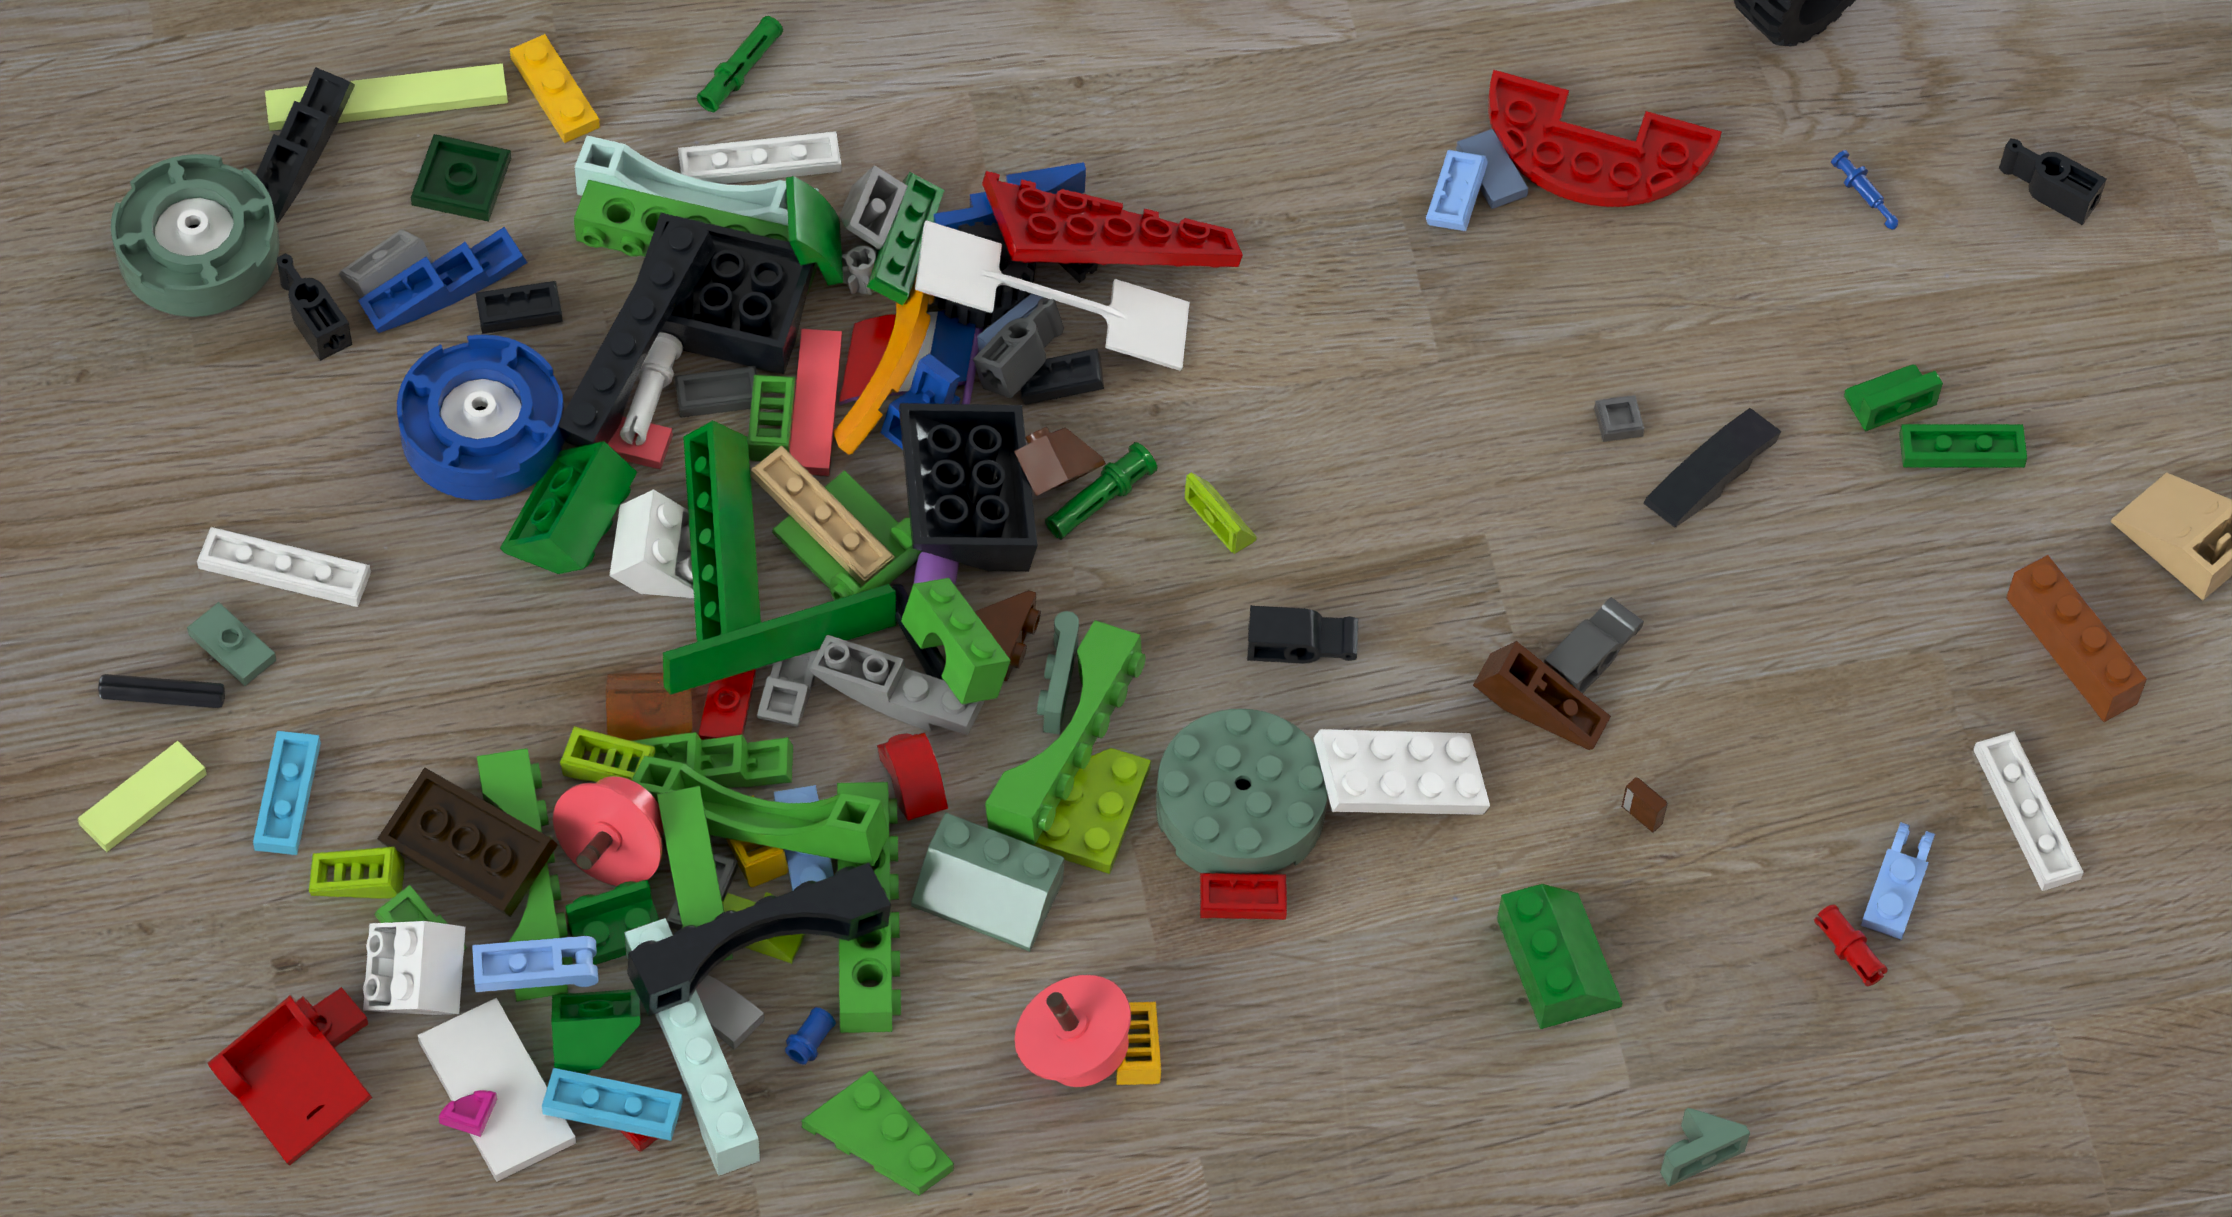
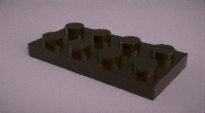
(467, 842)

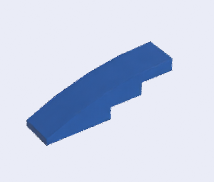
(1050, 180)
(438, 284)

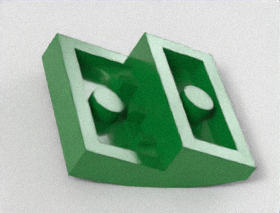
(814, 229)

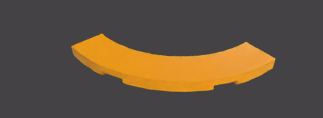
(902, 350)

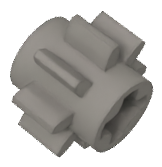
(858, 268)

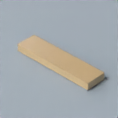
(821, 515)

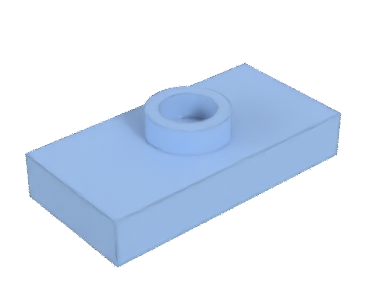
(1456, 190)

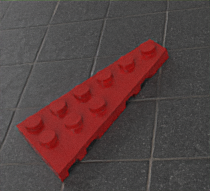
(1097, 230)

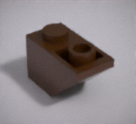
(1010, 623)

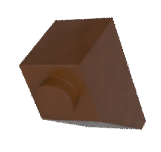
(1056, 459)

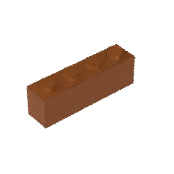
(2076, 638)

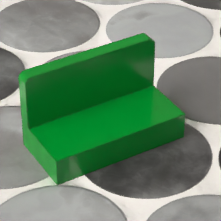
(1893, 396)

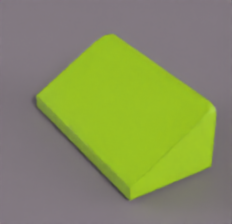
(1217, 514)

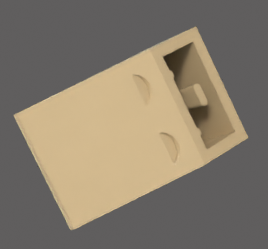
(2183, 531)

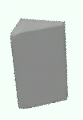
(384, 262)

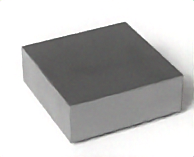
(1619, 418)

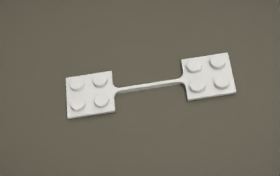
(968, 272)

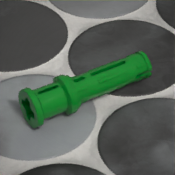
(1114, 481)

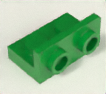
(610, 915)

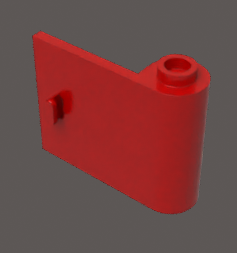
(286, 1074)

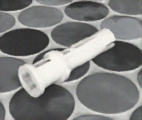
(653, 377)

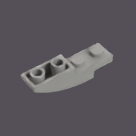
(891, 688)

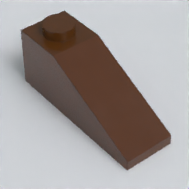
(1540, 695)

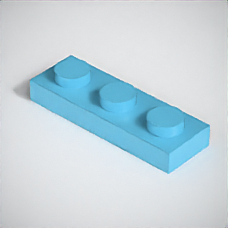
(286, 793)
(612, 1104)

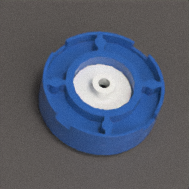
(481, 417)

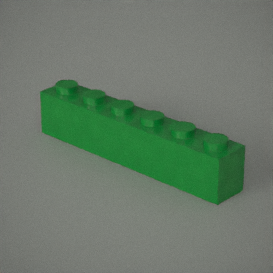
(721, 530)

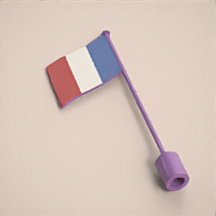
(946, 341)

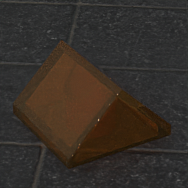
(643, 709)

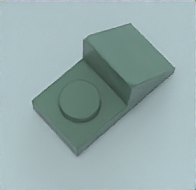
(1710, 1143)

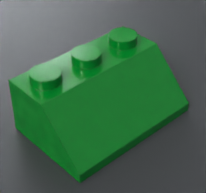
(570, 509)
(1556, 954)

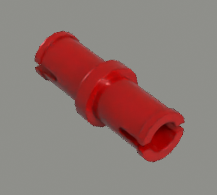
(1850, 945)

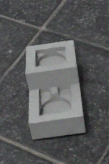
(788, 690)
(728, 1012)

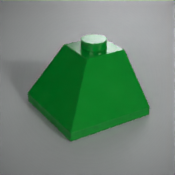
(591, 1027)

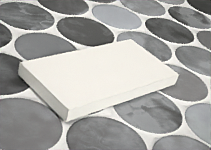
(486, 1054)

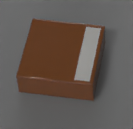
(1644, 804)

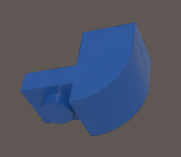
(931, 385)

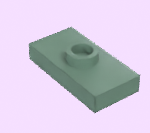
(231, 643)

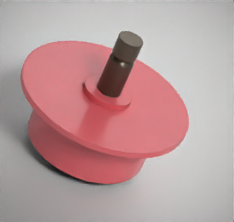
(610, 829)
(1075, 1031)

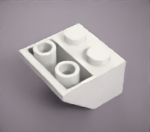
(653, 547)
(414, 968)

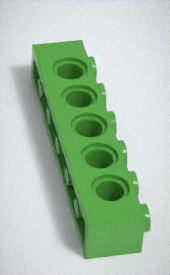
(640, 211)
(861, 1006)

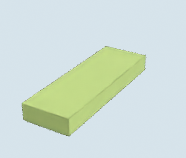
(142, 796)

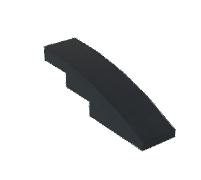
(303, 138)
(1711, 467)

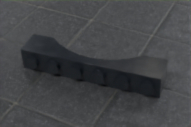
(663, 283)
(838, 907)

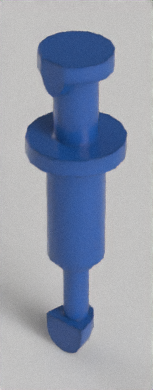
(1858, 180)

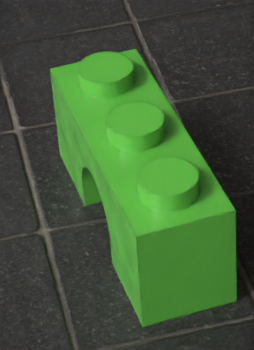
(974, 659)

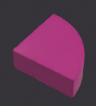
(469, 1112)

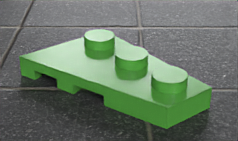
(882, 1132)

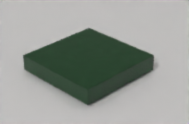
(461, 177)

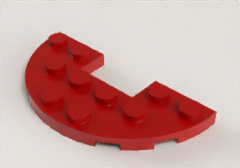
(1590, 163)

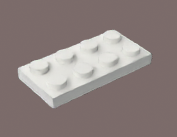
(1401, 772)

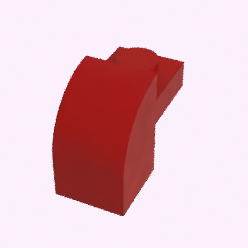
(914, 774)

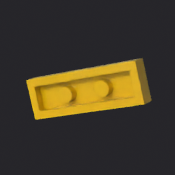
(554, 88)

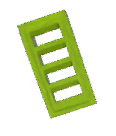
(597, 743)
(357, 887)

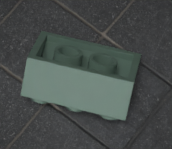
(988, 881)

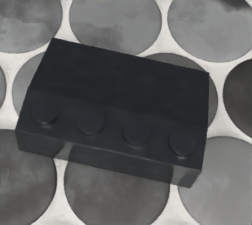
(745, 301)
(967, 484)

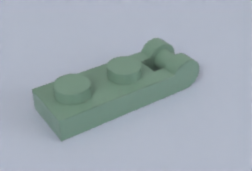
(1059, 671)

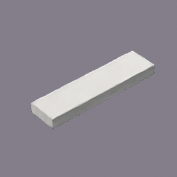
(762, 158)
(284, 566)
(2028, 811)

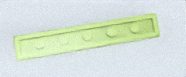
(405, 94)

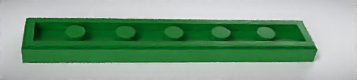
(778, 639)

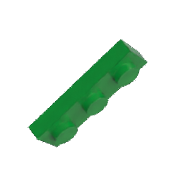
(1963, 446)

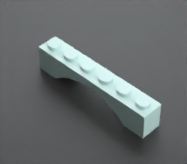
(623, 167)
(705, 1073)

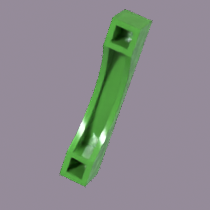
(510, 785)
(1029, 794)
(835, 828)

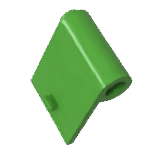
(874, 518)

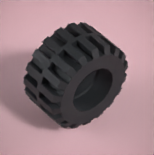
(1005, 296)

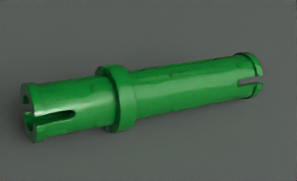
(730, 74)

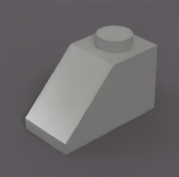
(873, 206)

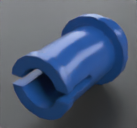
(804, 1044)

